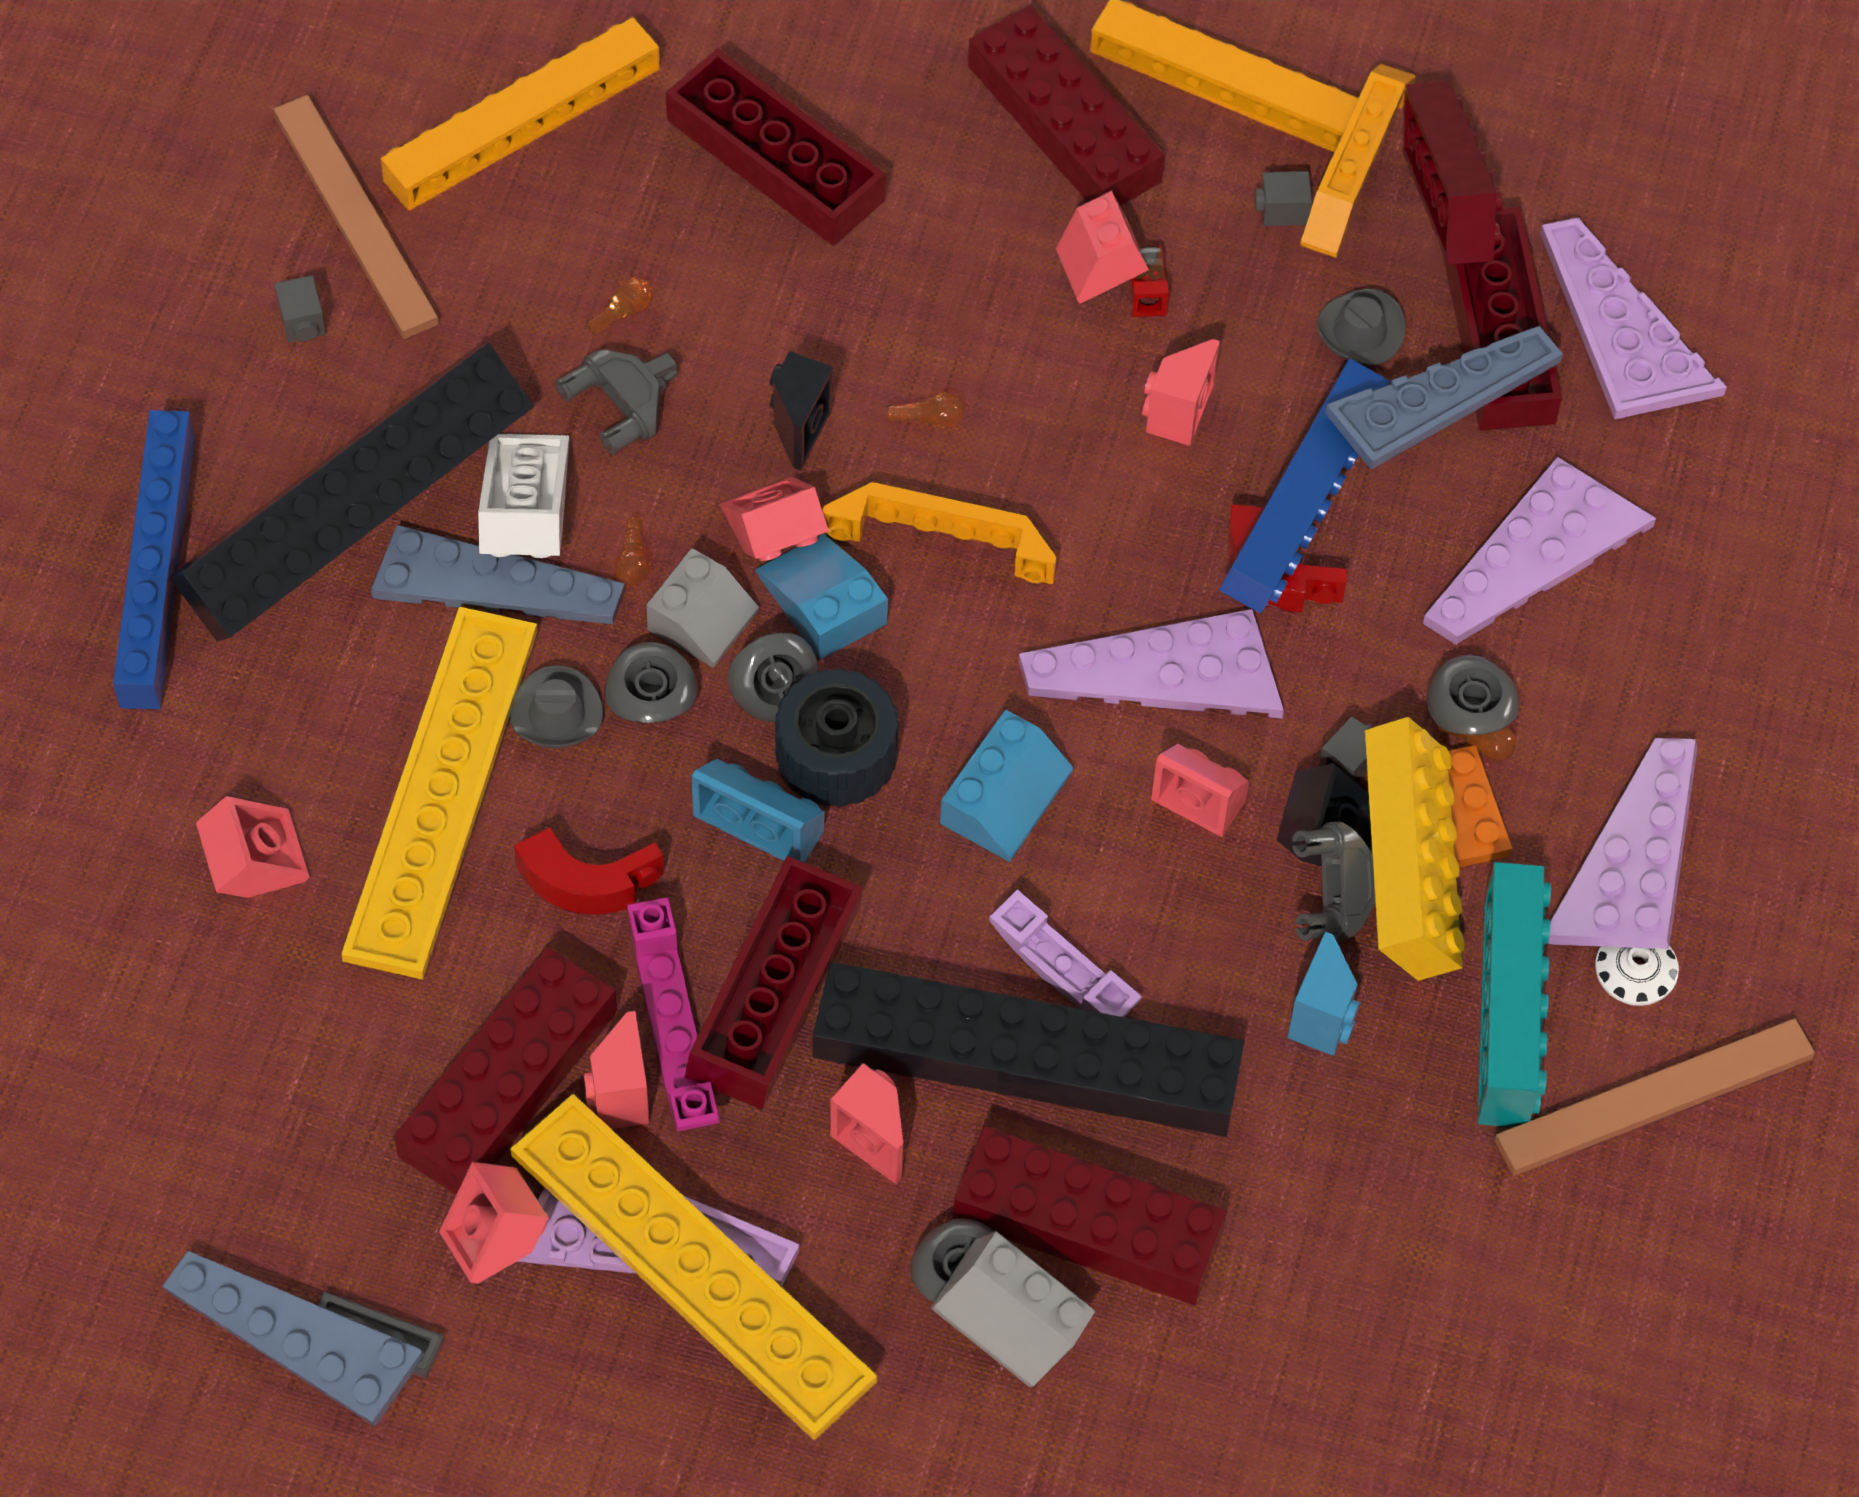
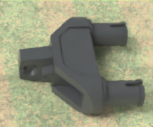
(630, 386)
(1345, 881)

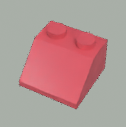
(1099, 248)
(1181, 392)
(776, 518)
(1198, 788)
(251, 848)
(617, 1077)
(869, 1121)
(492, 1221)

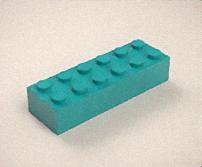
(1513, 995)

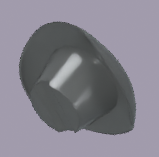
(1362, 326)
(767, 670)
(650, 684)
(1472, 696)
(556, 708)
(942, 1252)

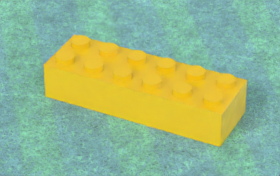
(1413, 849)

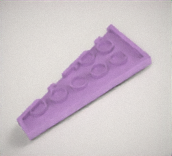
(1624, 333)
(1542, 542)
(1173, 666)
(1633, 870)
(574, 1245)

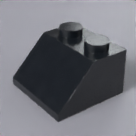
(800, 404)
(1323, 797)

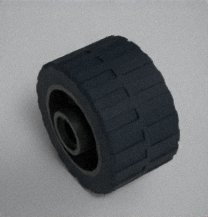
(836, 737)

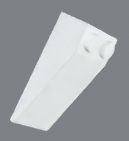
(523, 495)

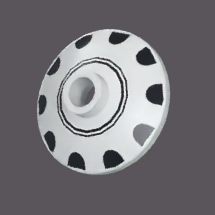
(1634, 982)

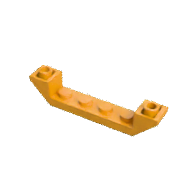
(1354, 159)
(928, 513)

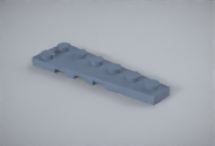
(1414, 408)
(453, 572)
(322, 1348)

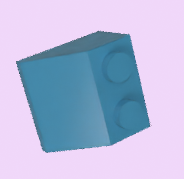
(1326, 1002)

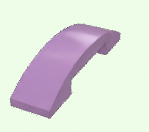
(1059, 961)

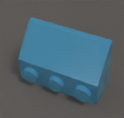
(1005, 786)
(756, 810)

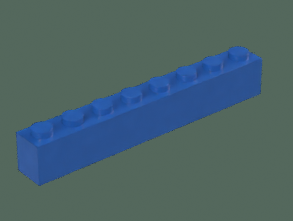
(1298, 501)
(153, 559)

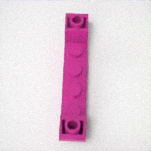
(669, 1012)

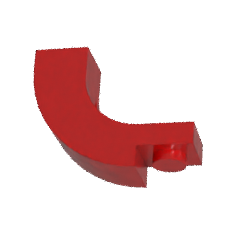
(1306, 583)
(581, 885)

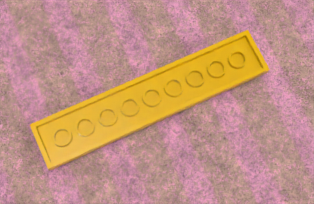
(439, 794)
(694, 1267)

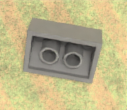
(1012, 1308)

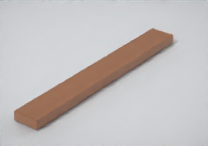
(356, 217)
(1654, 1097)

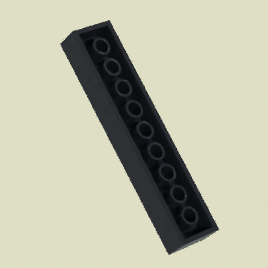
(351, 492)
(1028, 1049)

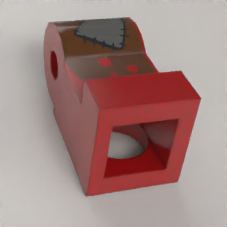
(1150, 285)

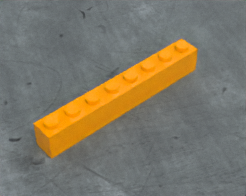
(1222, 74)
(520, 113)

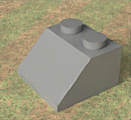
(700, 608)

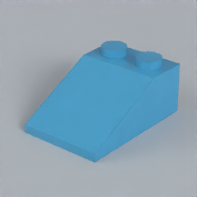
(825, 595)

